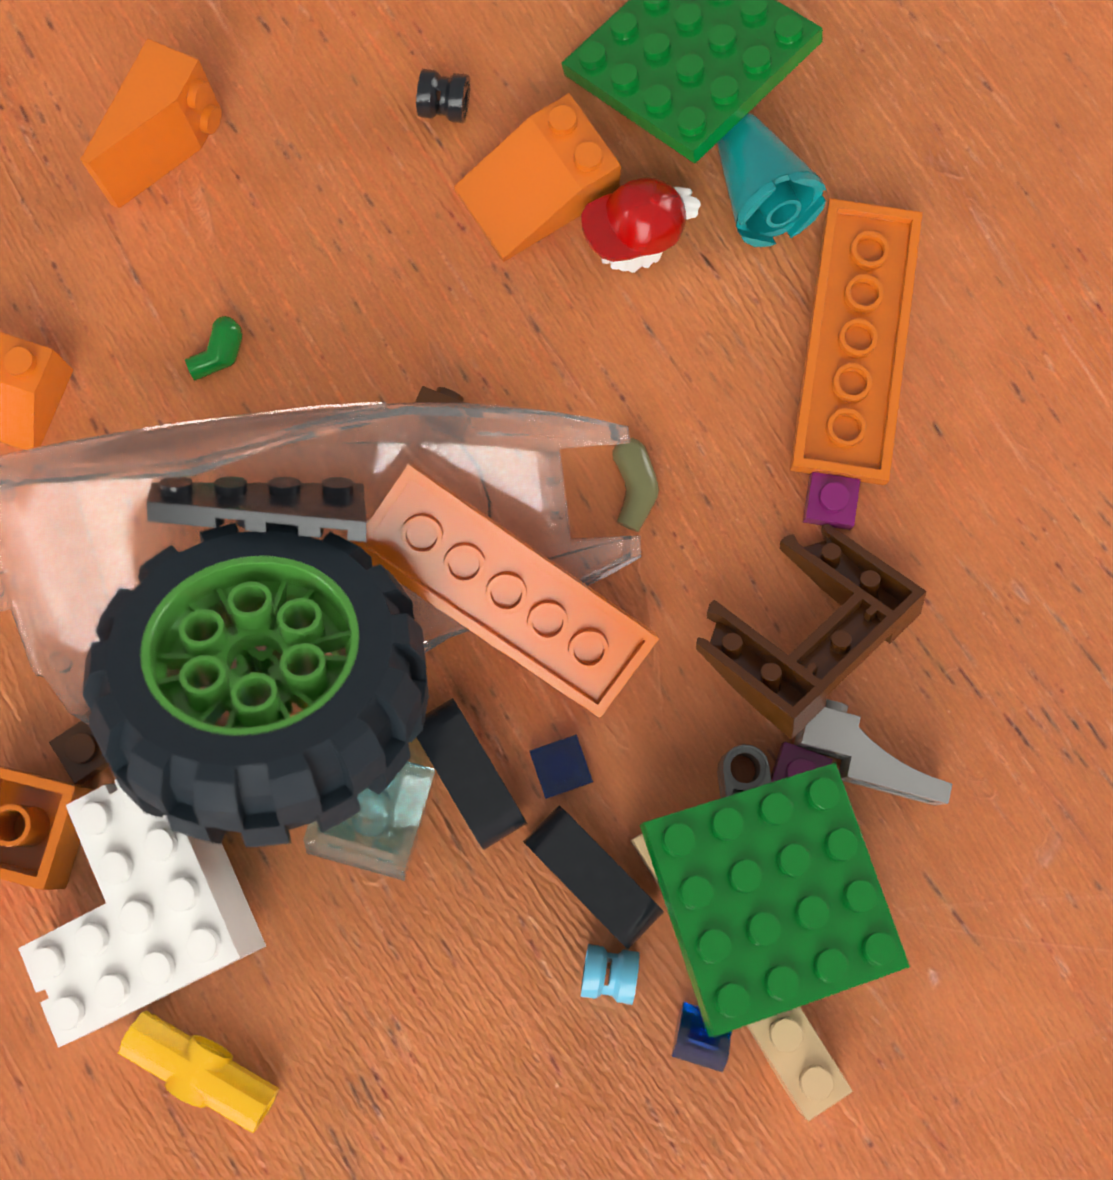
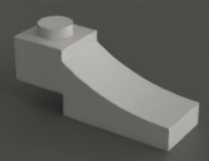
(865, 763)

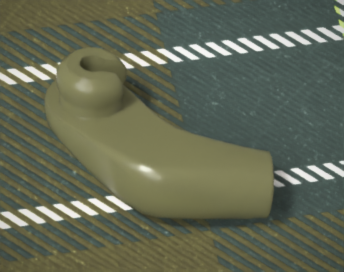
(639, 483)

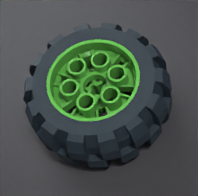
(263, 767)

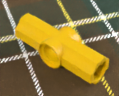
(198, 1071)

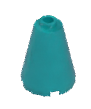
(767, 184)

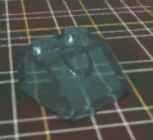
(384, 830)

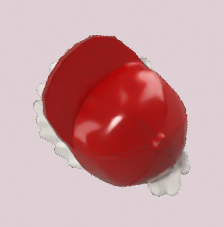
(637, 222)

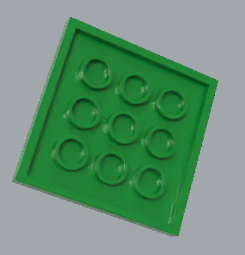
(691, 64)
(773, 898)

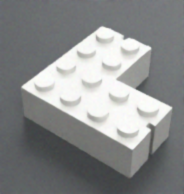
(164, 924)

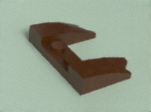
(794, 687)

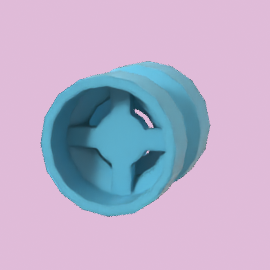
(621, 978)

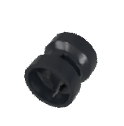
(443, 95)

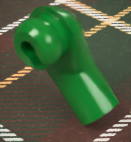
(221, 349)

